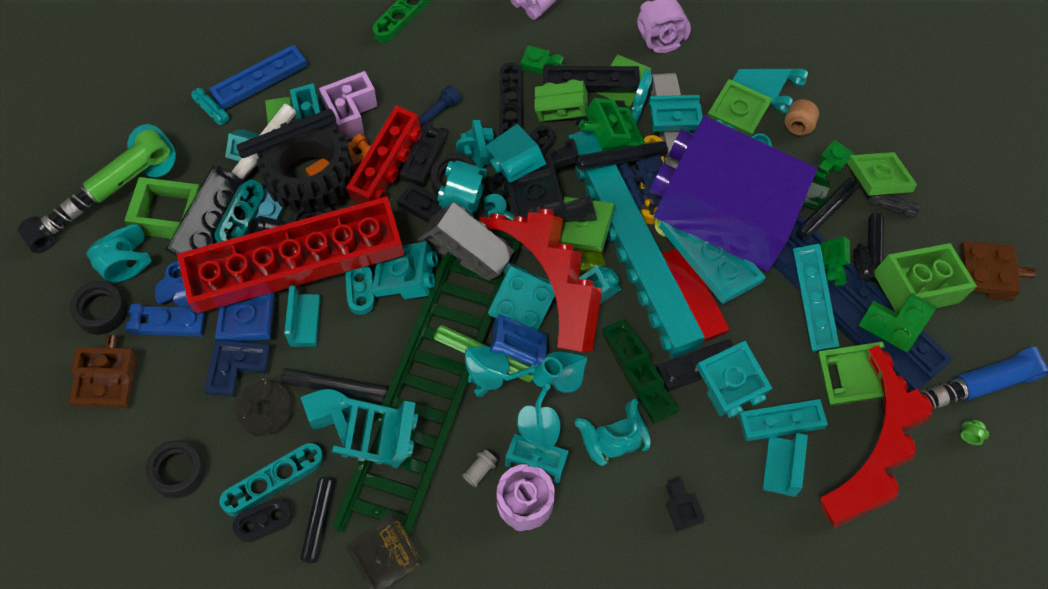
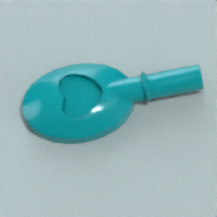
(641, 95)

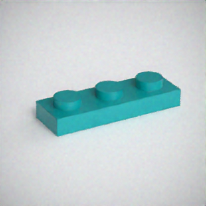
(782, 420)

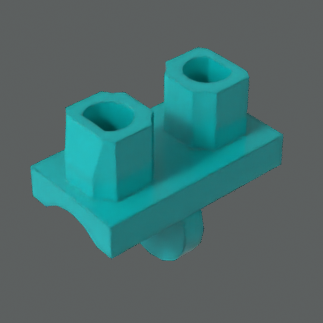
(474, 142)

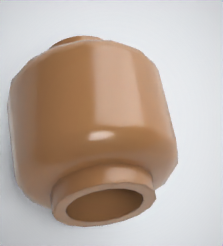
(801, 117)

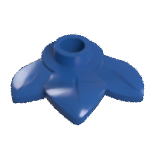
(171, 287)

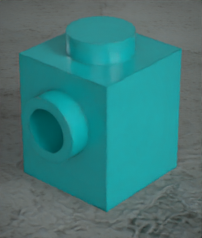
(605, 279)

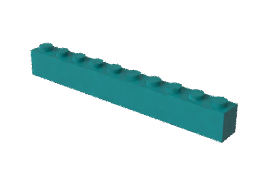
(640, 254)

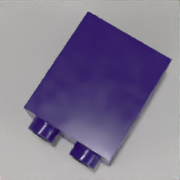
(732, 191)

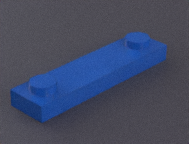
(258, 77)

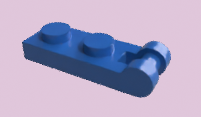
(165, 321)

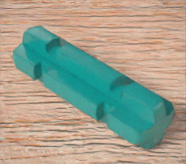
(210, 106)

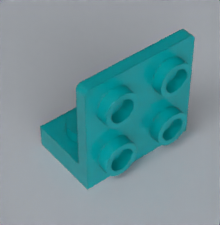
(522, 296)

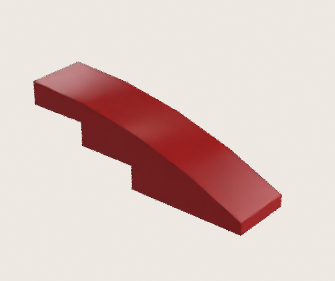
(697, 296)

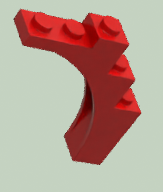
(576, 298)
(871, 485)

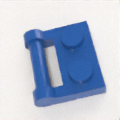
(527, 339)

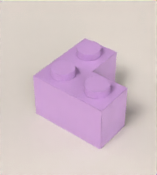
(348, 100)

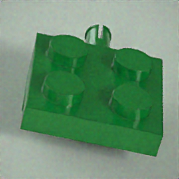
(611, 124)

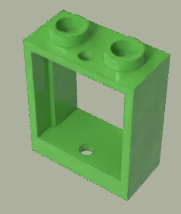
(143, 199)

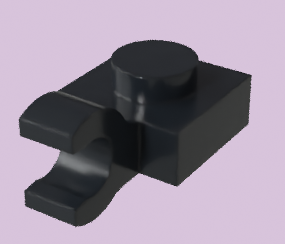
(683, 509)

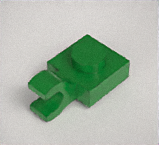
(536, 58)
(833, 158)
(835, 255)

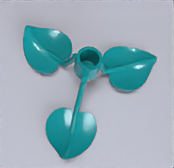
(560, 369)

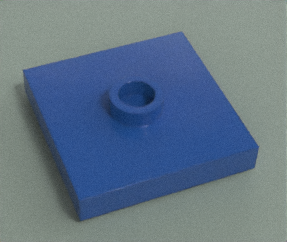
(246, 319)

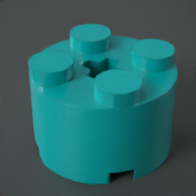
(462, 186)

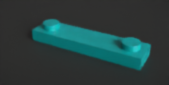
(816, 298)

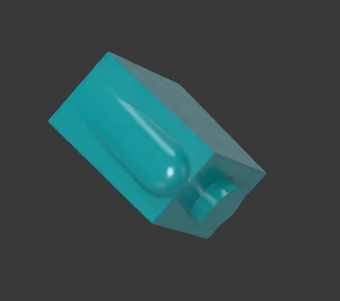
(514, 154)

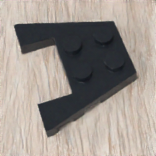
(542, 191)

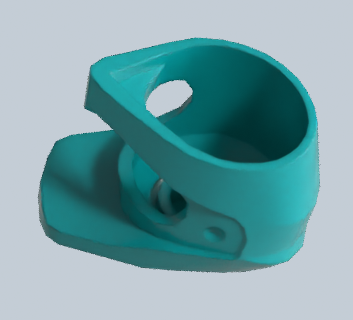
(111, 254)

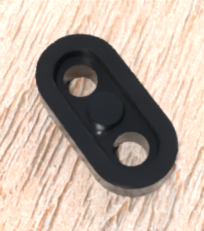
(262, 519)

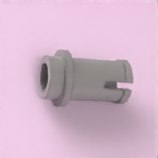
(480, 468)

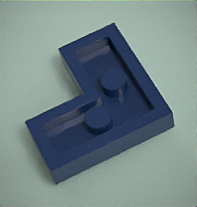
(229, 360)

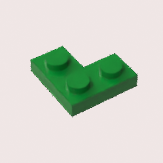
(899, 328)

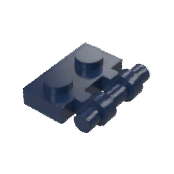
(646, 173)

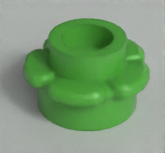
(974, 432)

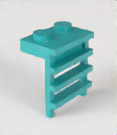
(394, 436)

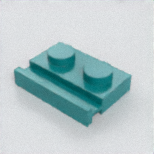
(675, 112)

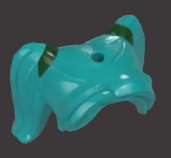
(615, 439)

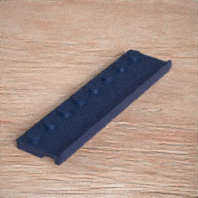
(849, 306)

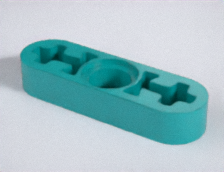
(249, 208)

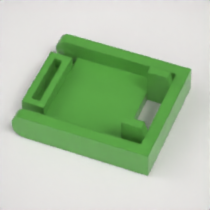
(855, 375)

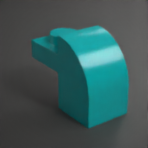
(325, 409)

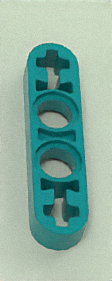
(274, 483)

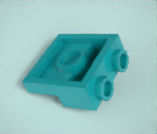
(408, 274)
(734, 380)

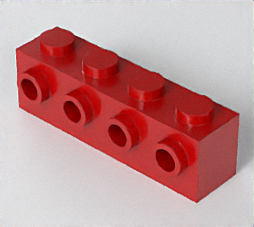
(385, 156)

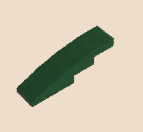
(639, 371)

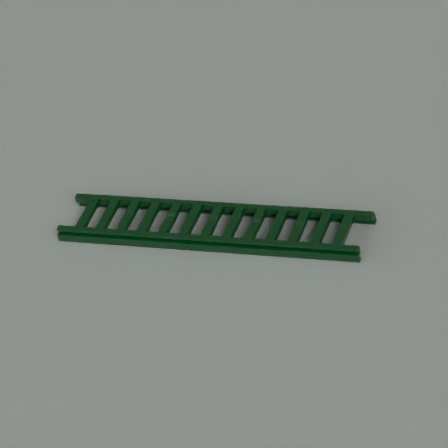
(402, 378)

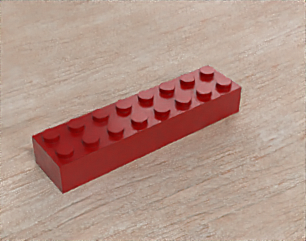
(289, 255)

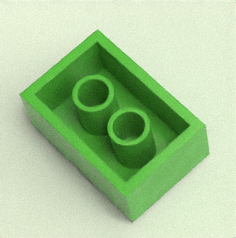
(927, 272)

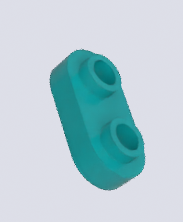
(360, 290)

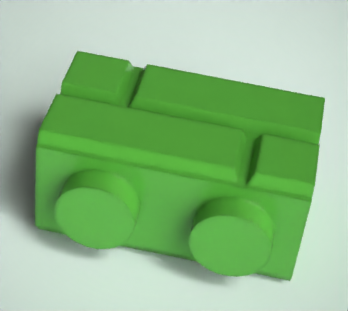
(561, 100)

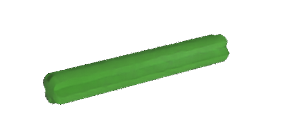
(461, 342)

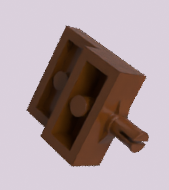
(994, 269)
(102, 375)

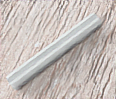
(247, 164)

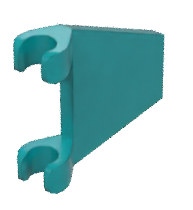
(771, 82)

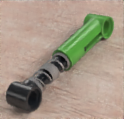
(146, 151)

